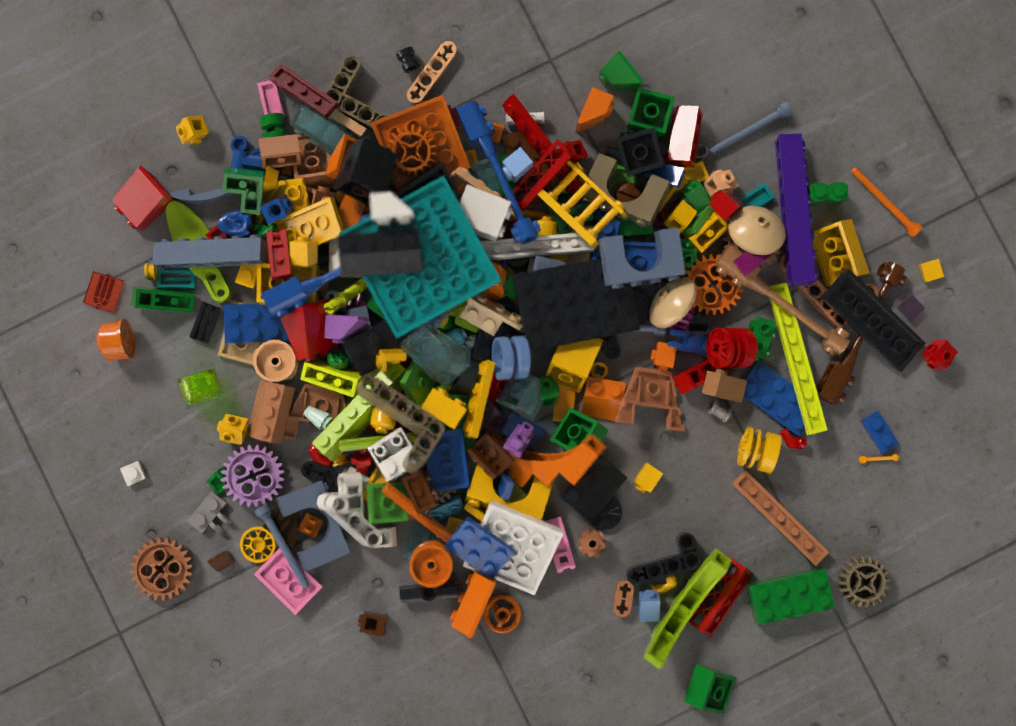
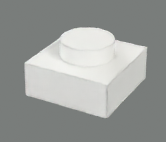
(133, 473)

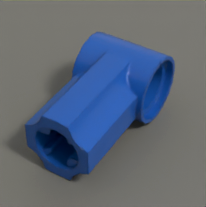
(246, 161)

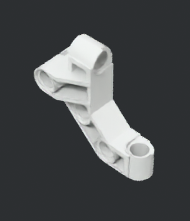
(348, 504)

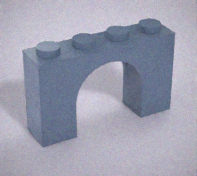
(618, 271)
(333, 543)

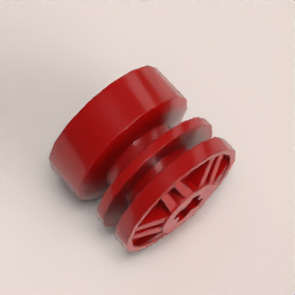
(731, 347)

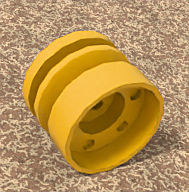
(764, 450)

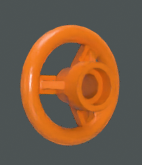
(516, 610)

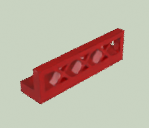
(547, 177)
(722, 600)

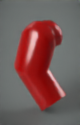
(792, 441)
(317, 456)

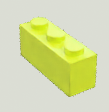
(323, 375)

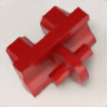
(363, 460)

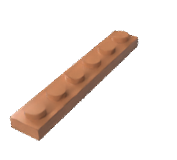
(780, 517)

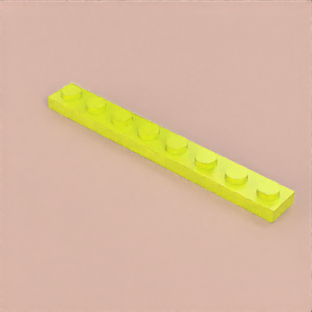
(798, 364)

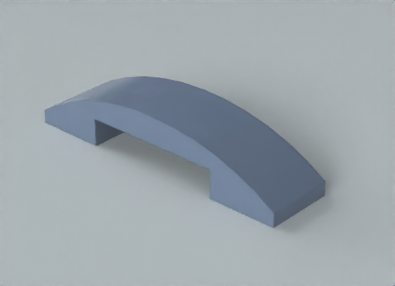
(187, 196)

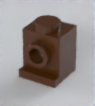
(366, 627)

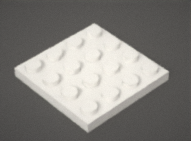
(533, 545)

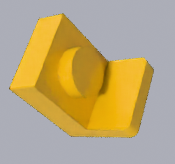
(393, 356)

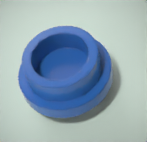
(240, 143)

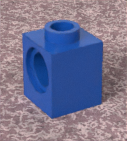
(271, 212)

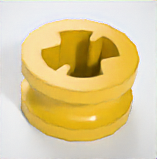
(150, 271)
(600, 364)
(341, 460)

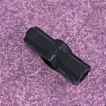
(416, 593)

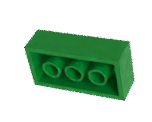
(790, 596)

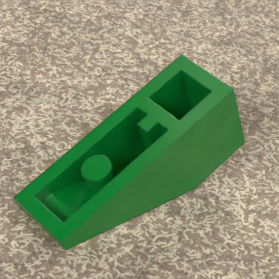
(162, 299)

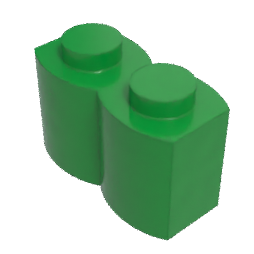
(828, 194)

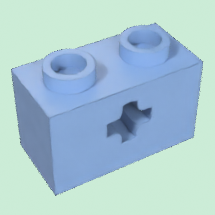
(517, 165)

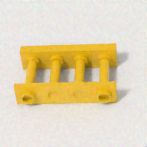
(576, 223)

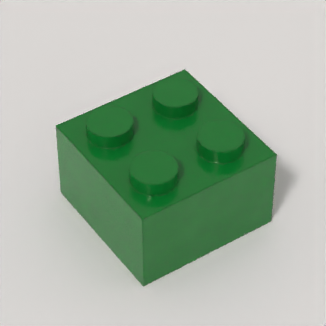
(649, 111)
(575, 429)

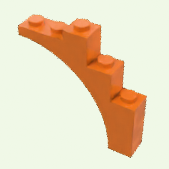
(547, 467)

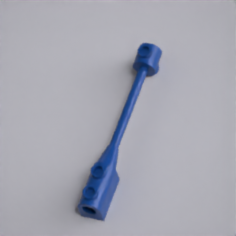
(480, 133)
(294, 292)

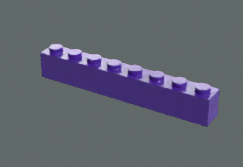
(795, 210)

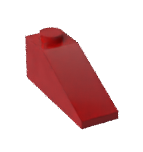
(694, 376)

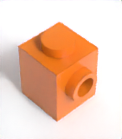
(663, 356)

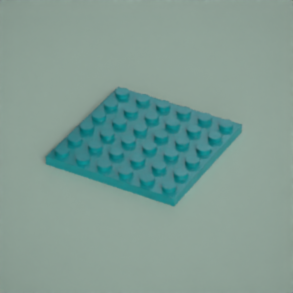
(451, 260)

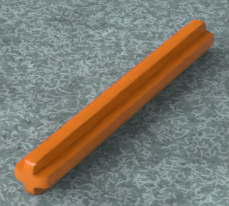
(424, 518)

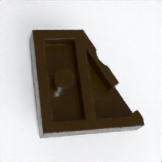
(286, 525)

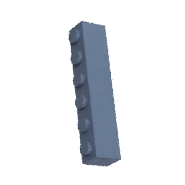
(210, 253)

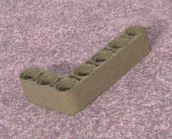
(344, 92)
(405, 418)

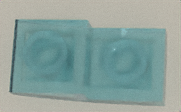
(417, 535)

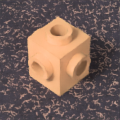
(719, 181)

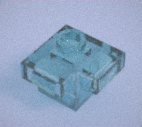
(484, 171)

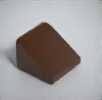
(221, 561)

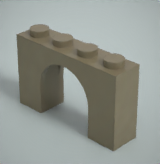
(641, 210)

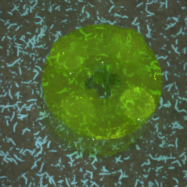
(199, 385)

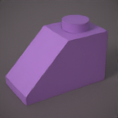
(343, 327)

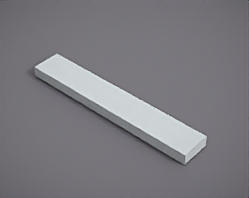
(542, 246)

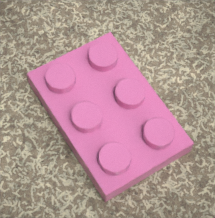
(283, 583)

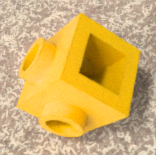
(192, 130)
(233, 429)

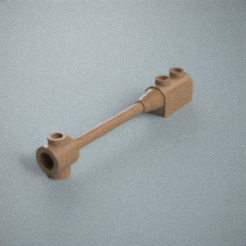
(835, 340)

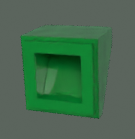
(215, 481)

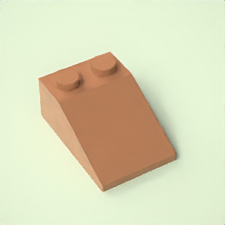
(313, 164)

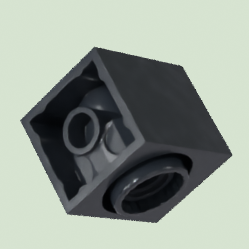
(365, 170)

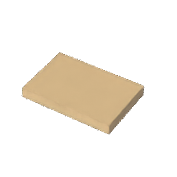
(238, 351)

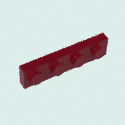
(303, 91)

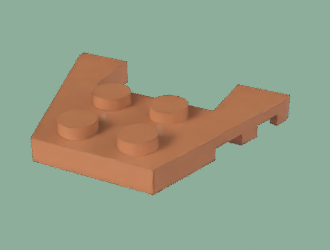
(654, 390)
(316, 397)

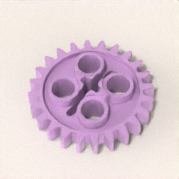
(246, 460)

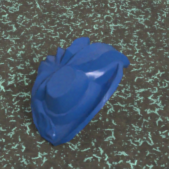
(235, 223)

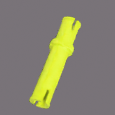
(342, 299)

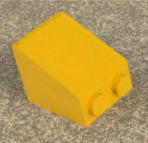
(573, 363)

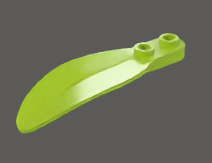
(186, 224)

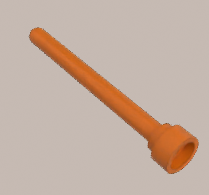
(911, 226)

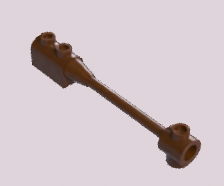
(839, 374)

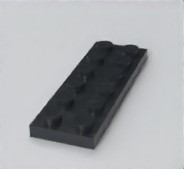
(873, 320)

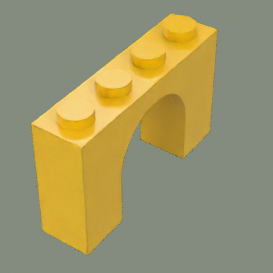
(482, 493)

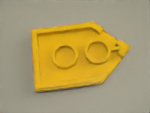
(295, 191)

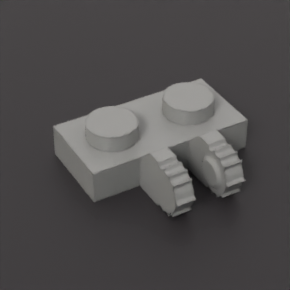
(207, 512)

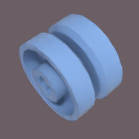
(511, 357)

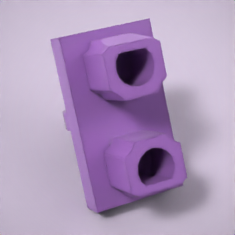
(519, 439)

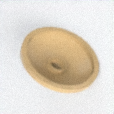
(757, 230)
(672, 302)

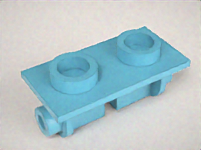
(450, 507)

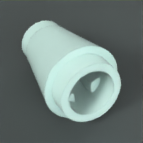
(318, 418)

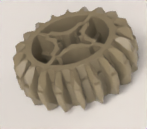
(857, 586)

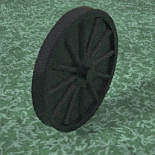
(609, 516)

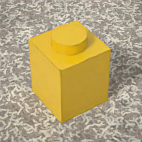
(680, 216)
(303, 251)
(647, 478)

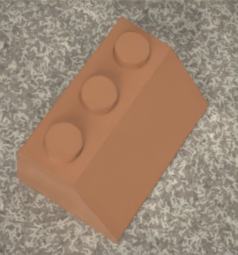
(270, 412)

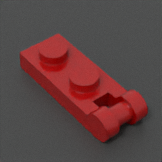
(279, 254)

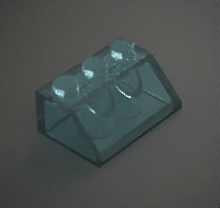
(319, 129)

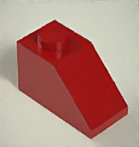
(724, 203)

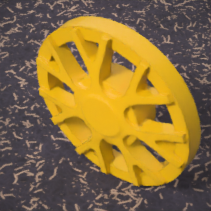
(257, 544)

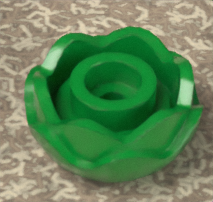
(338, 360)

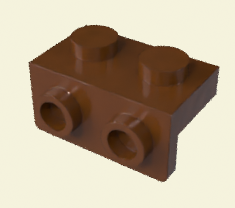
(491, 456)
(421, 491)

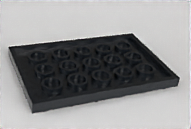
(572, 305)

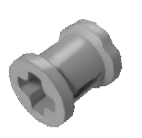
(720, 411)

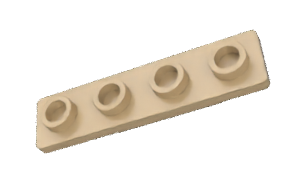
(488, 315)

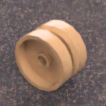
(266, 355)

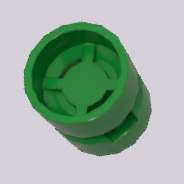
(273, 125)

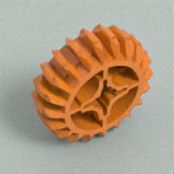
(422, 137)

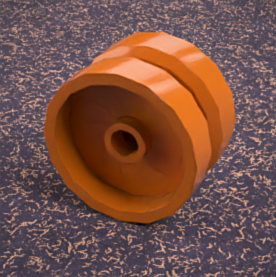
(427, 574)

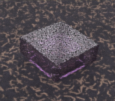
(910, 307)

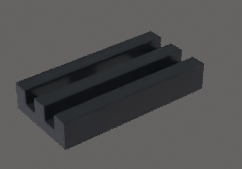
(198, 320)

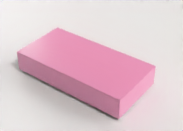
(270, 97)

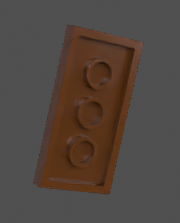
(513, 142)

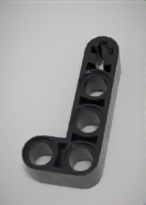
(662, 563)

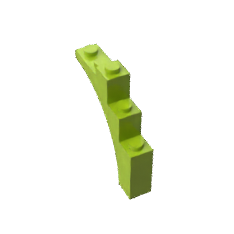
(684, 606)

